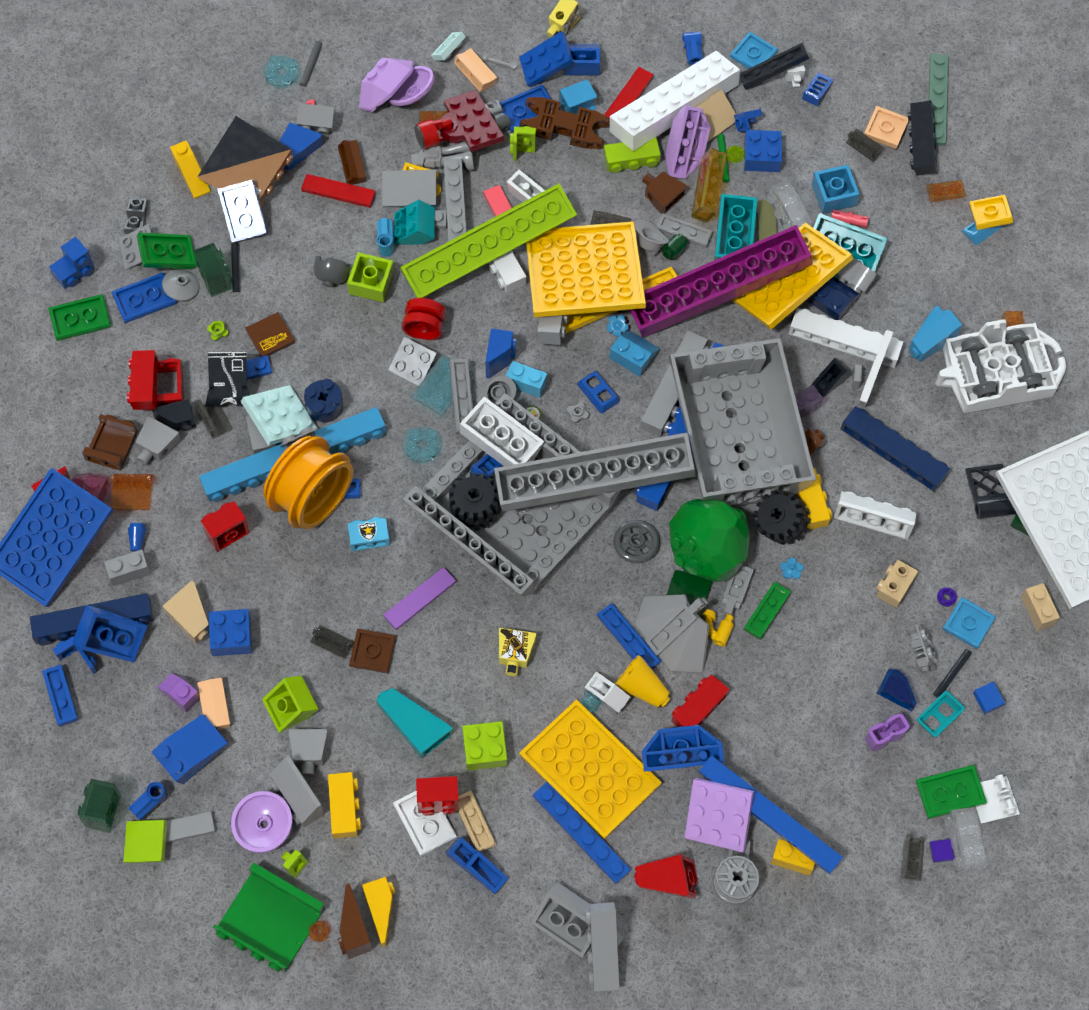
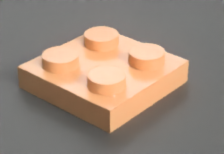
(886, 127)

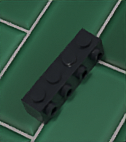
(923, 138)

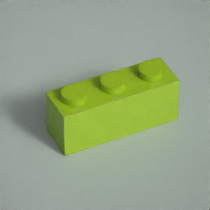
(620, 157)

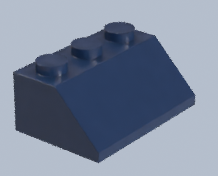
(833, 298)

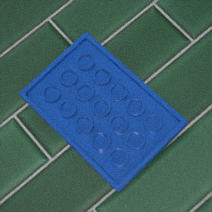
(51, 536)

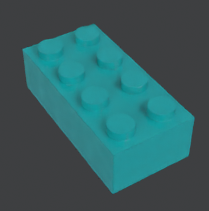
(735, 224)

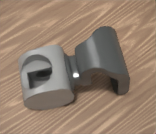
(501, 119)

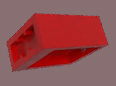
(171, 365)

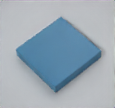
(753, 51)
(969, 623)

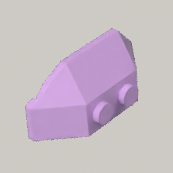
(383, 81)
(687, 141)

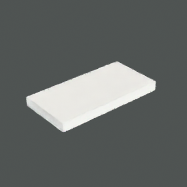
(875, 368)

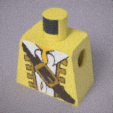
(563, 17)
(515, 649)

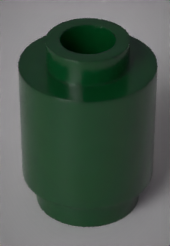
(675, 246)

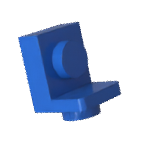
(742, 119)

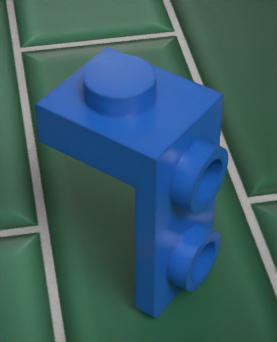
(67, 647)

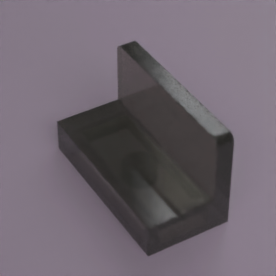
(213, 419)

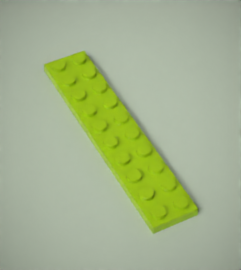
(488, 241)

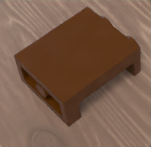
(111, 442)

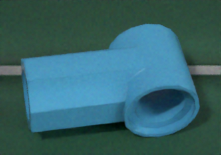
(385, 237)

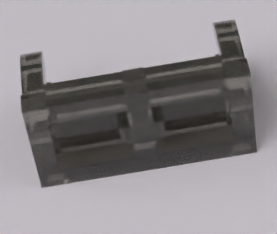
(912, 858)

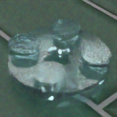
(281, 62)
(414, 437)

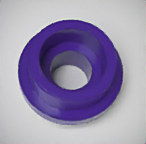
(946, 591)

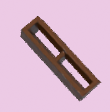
(352, 162)

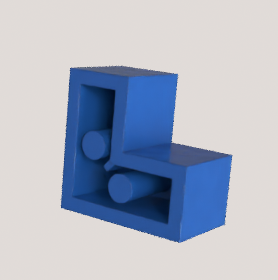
(73, 265)

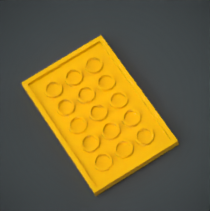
(779, 298)
(590, 769)

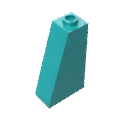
(414, 723)

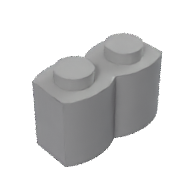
(858, 275)

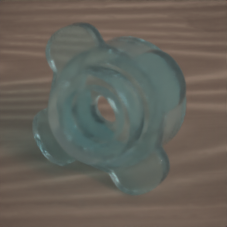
(590, 701)

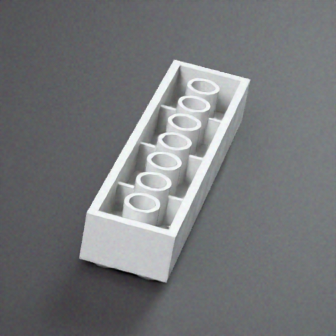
(656, 110)

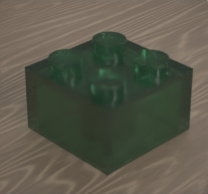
(213, 269)
(99, 805)

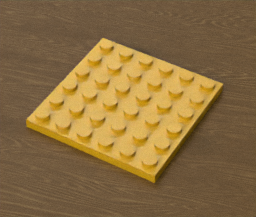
(585, 270)

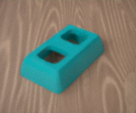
(933, 710)

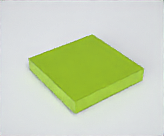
(145, 841)

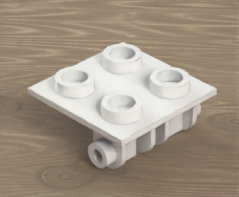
(999, 800)

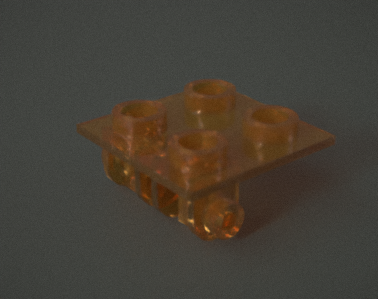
(131, 491)

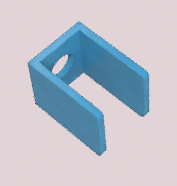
(577, 96)

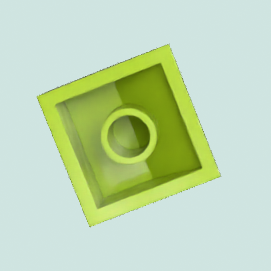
(289, 703)

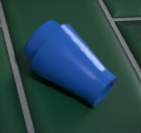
(136, 535)

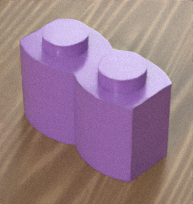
(887, 732)

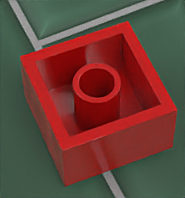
(225, 526)
(437, 795)

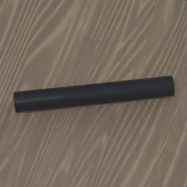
(235, 267)
(952, 673)

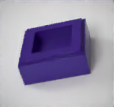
(941, 850)

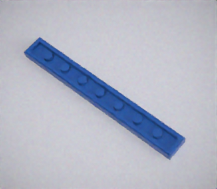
(776, 818)

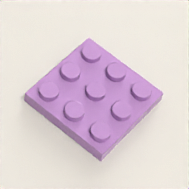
(719, 814)

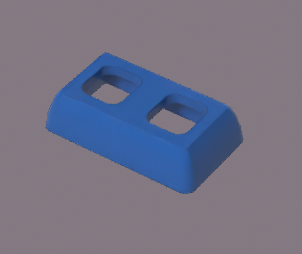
(592, 393)

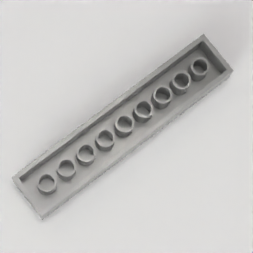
(594, 472)

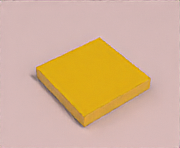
(991, 212)

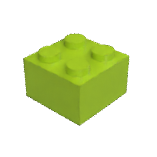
(370, 277)
(484, 746)

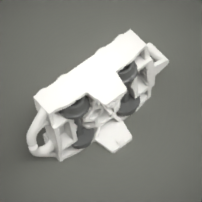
(984, 388)

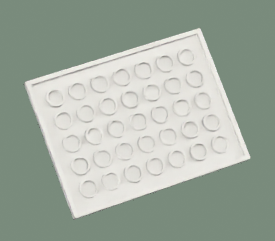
(1053, 506)

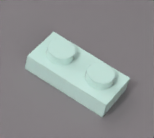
(444, 51)

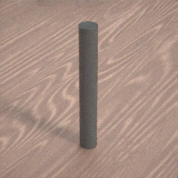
(307, 72)

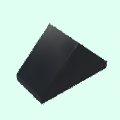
(830, 377)

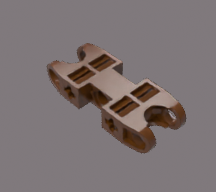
(565, 122)

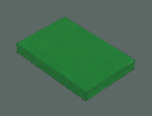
(166, 251)
(79, 317)
(951, 791)

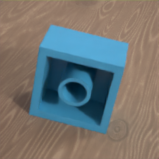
(835, 188)

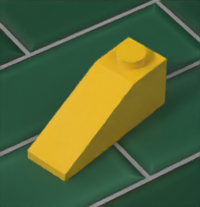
(189, 169)
(380, 901)

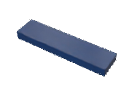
(626, 635)

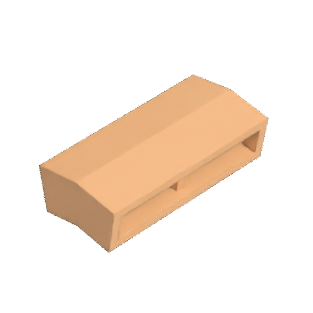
(475, 70)
(214, 702)

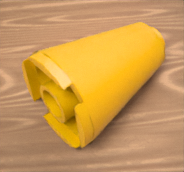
(643, 683)

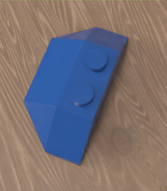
(680, 748)

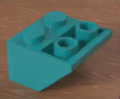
(414, 224)

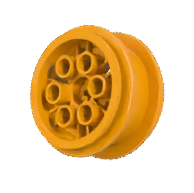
(308, 482)

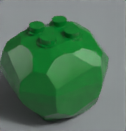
(709, 539)

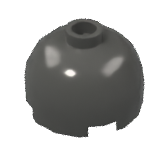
(330, 271)

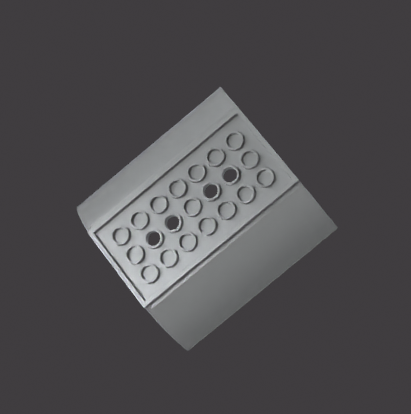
(509, 545)

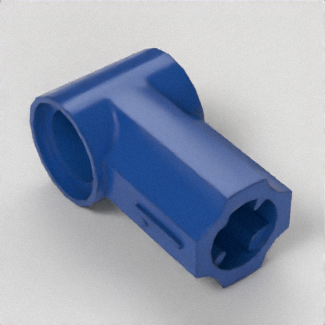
(692, 44)
(147, 802)

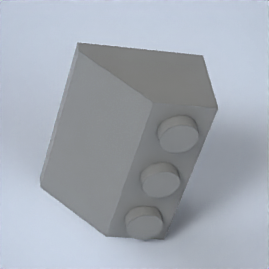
(296, 793)
(564, 918)

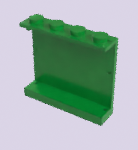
(269, 918)

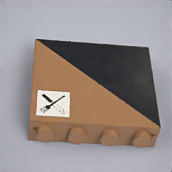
(245, 156)

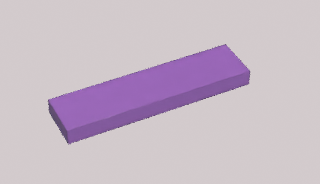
(419, 598)

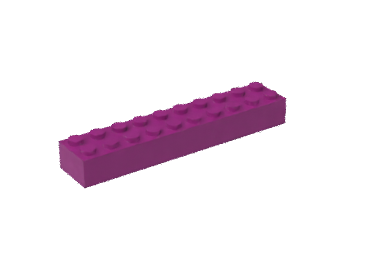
(722, 280)

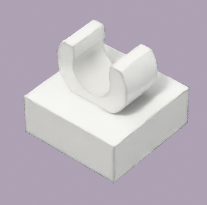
(795, 75)

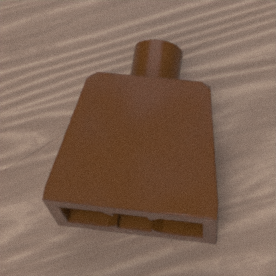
(663, 191)

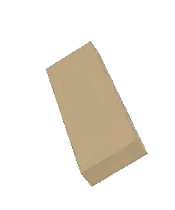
(475, 822)

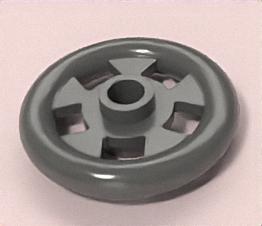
(638, 557)

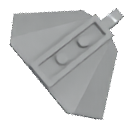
(675, 630)

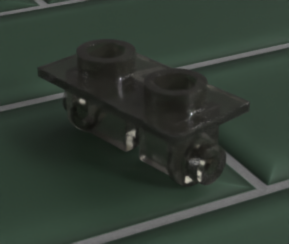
(864, 145)
(331, 641)

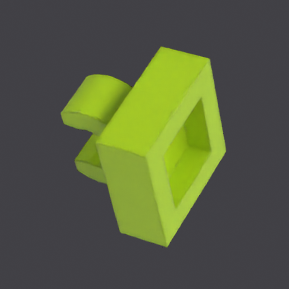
(294, 862)

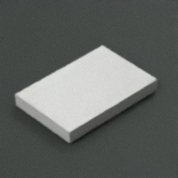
(425, 831)

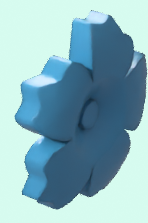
(617, 325)
(791, 568)

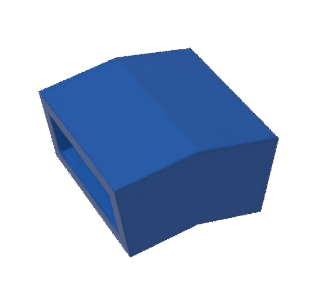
(989, 698)

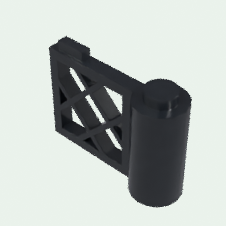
(989, 505)

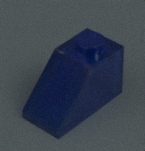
(897, 689)

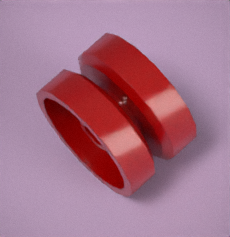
(423, 319)

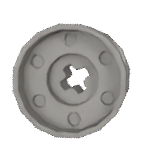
(736, 892)

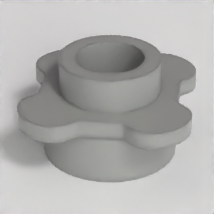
(577, 417)

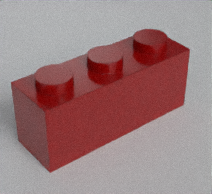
(143, 380)
(700, 703)

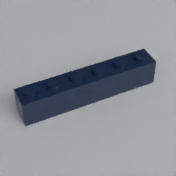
(895, 448)
(64, 623)

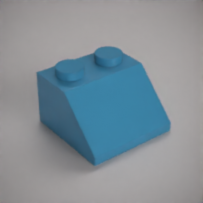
(633, 352)

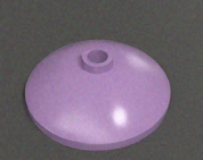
(414, 87)
(254, 811)

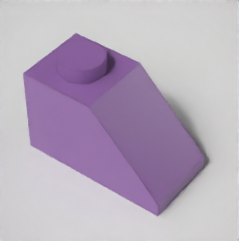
(179, 692)

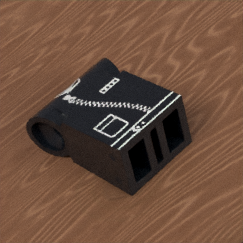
(227, 378)

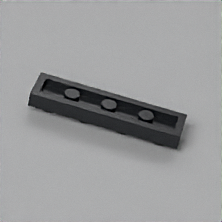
(774, 66)

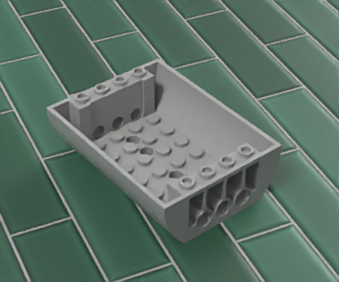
(763, 425)

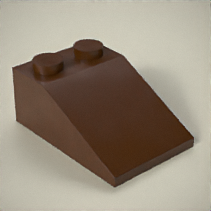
(353, 934)

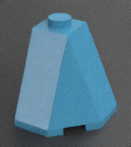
(933, 333)

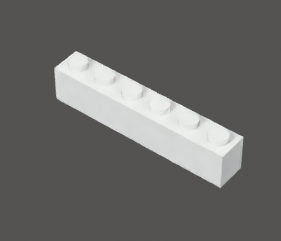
(843, 336)

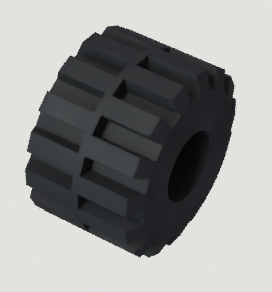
(474, 501)
(782, 517)

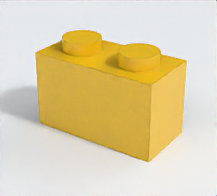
(790, 858)

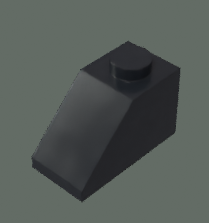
(176, 415)

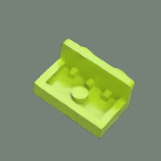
(522, 140)

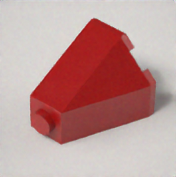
(669, 876)

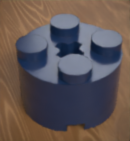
(323, 400)

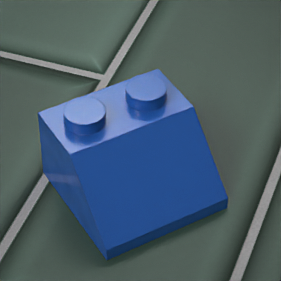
(500, 351)

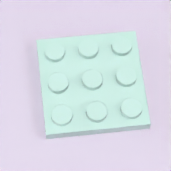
(277, 414)

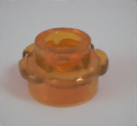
(313, 931)

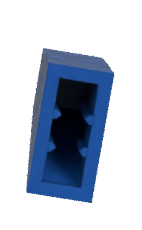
(301, 142)

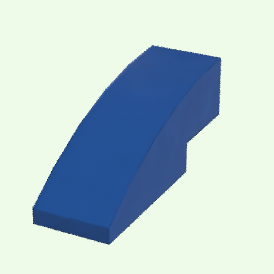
(476, 865)

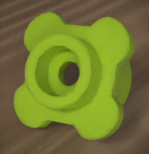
(217, 325)

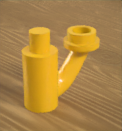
(724, 630)

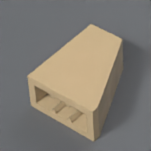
(188, 613)

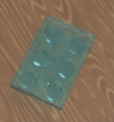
(435, 388)

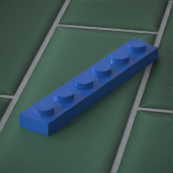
(581, 833)

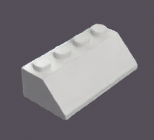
(500, 434)
(875, 515)

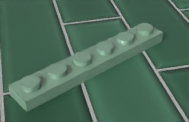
(938, 94)

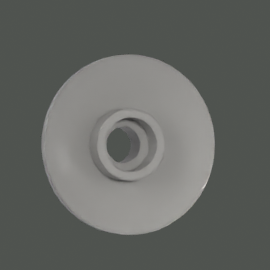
(177, 290)

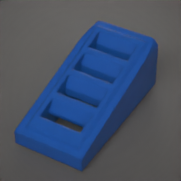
(816, 99)
(478, 467)

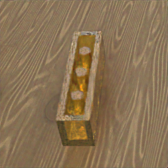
(708, 185)

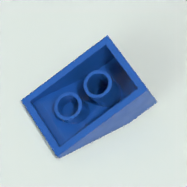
(109, 634)
(190, 749)

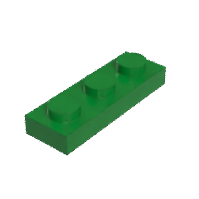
(767, 610)

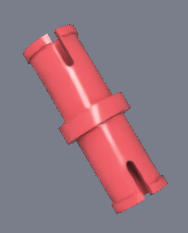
(850, 218)

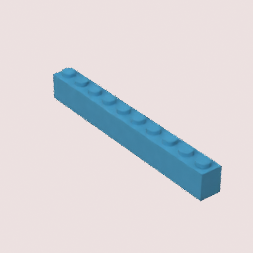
(256, 468)

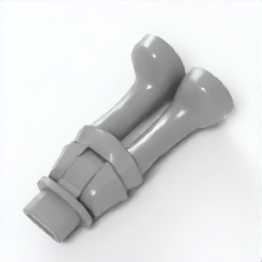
(434, 157)

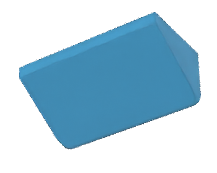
(978, 236)

